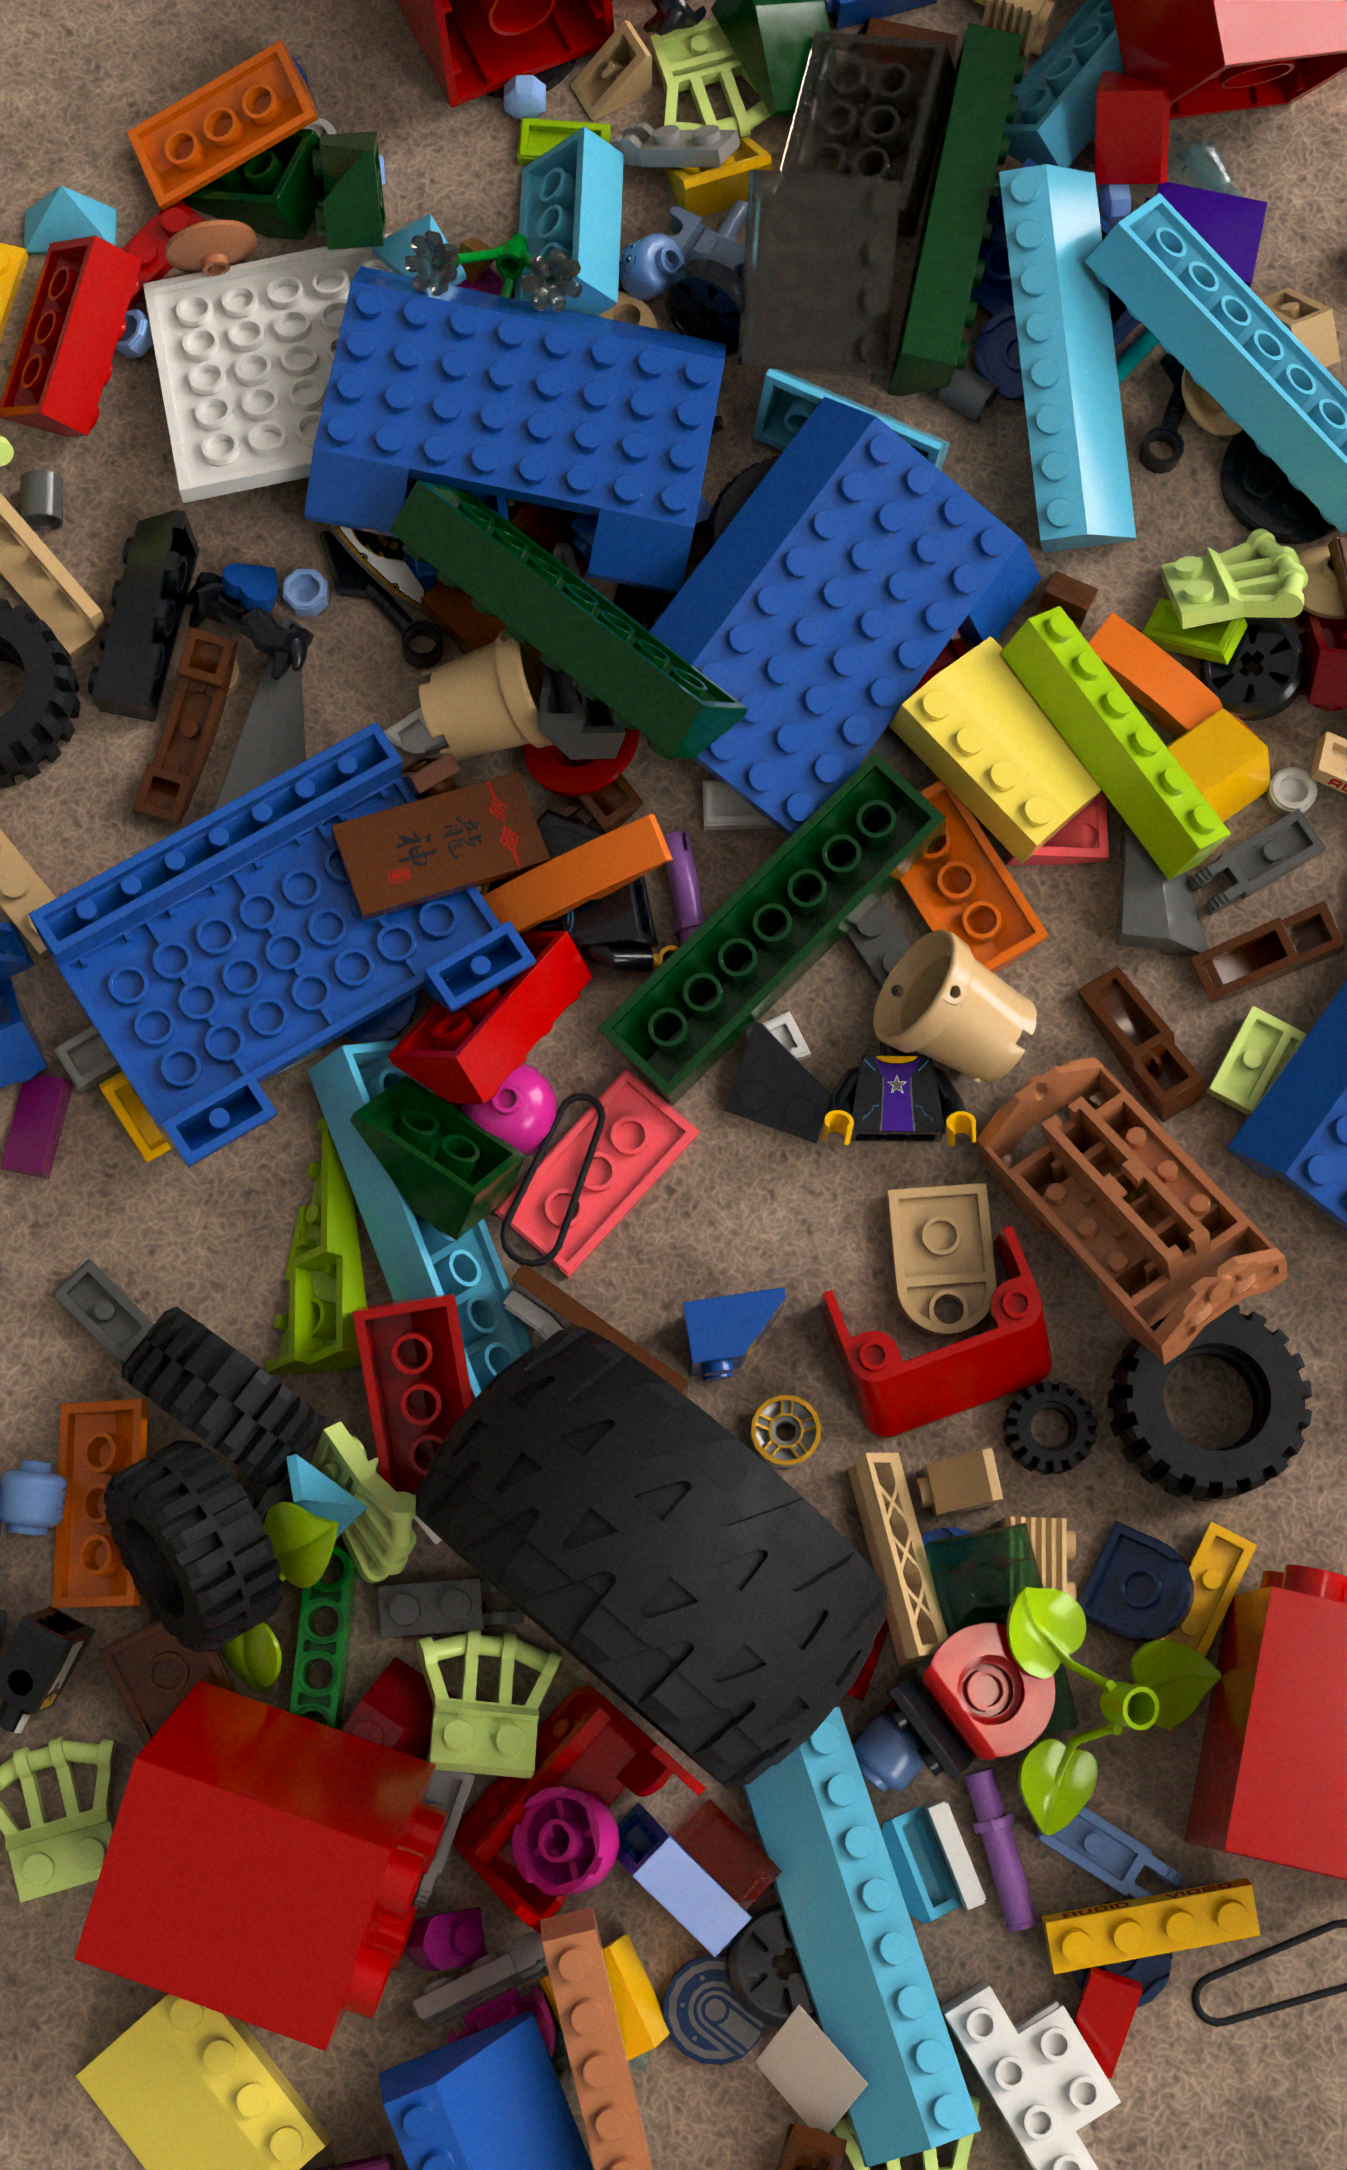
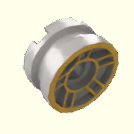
(780, 1411)

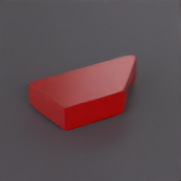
(1106, 2014)

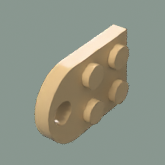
(942, 1251)

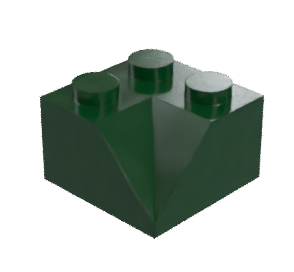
(353, 198)

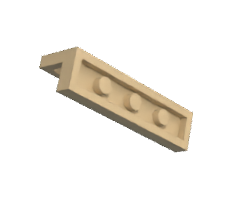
(46, 585)
(898, 1556)

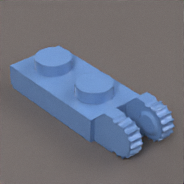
(1108, 1853)

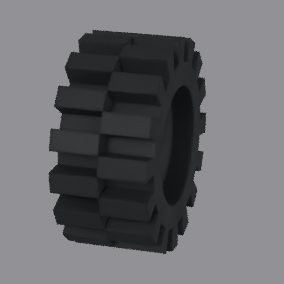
(1079, 1420)

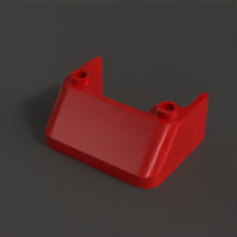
(957, 1377)
(578, 1746)

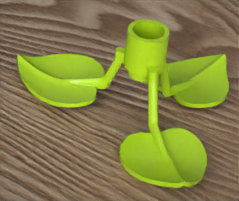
(303, 1549)
(1169, 1685)

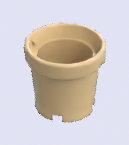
(485, 699)
(953, 1009)

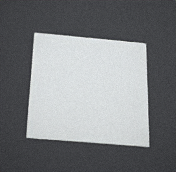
(811, 2072)

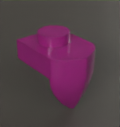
(447, 1940)

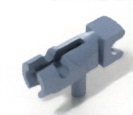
(704, 243)

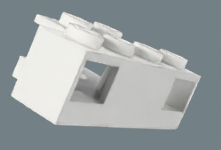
(1035, 2075)

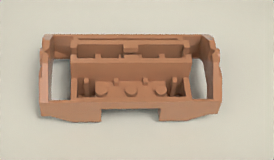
(1166, 1254)

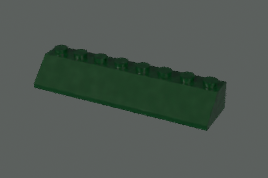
(957, 210)
(565, 621)
(773, 928)

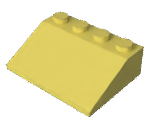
(996, 750)
(201, 2095)

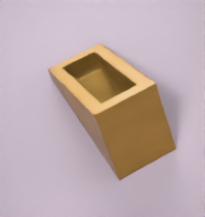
(475, 269)

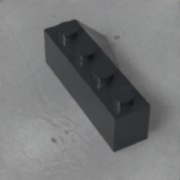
(145, 617)

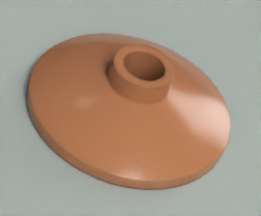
(211, 246)

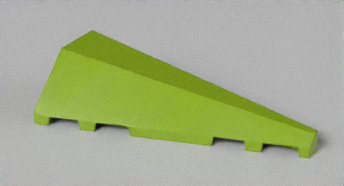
(322, 1275)

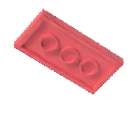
(634, 1150)

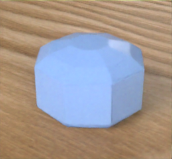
(524, 97)
(1114, 202)
(137, 335)
(306, 592)

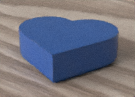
(251, 585)

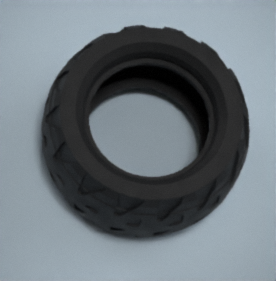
(656, 1552)

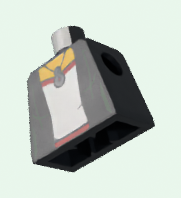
(39, 1664)

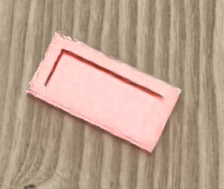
(727, 1854)

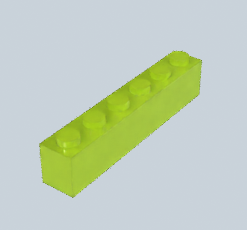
(1114, 742)

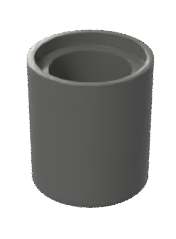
(968, 393)
(41, 499)

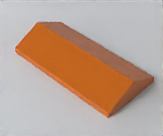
(223, 124)
(969, 890)
(94, 1446)

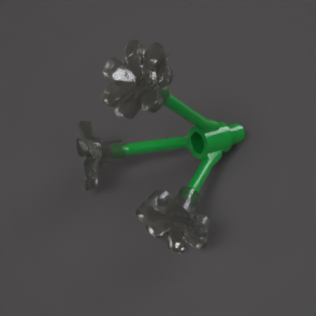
(548, 281)

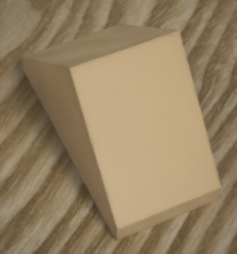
(615, 74)

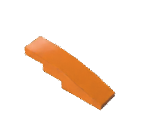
(1154, 677)
(581, 875)

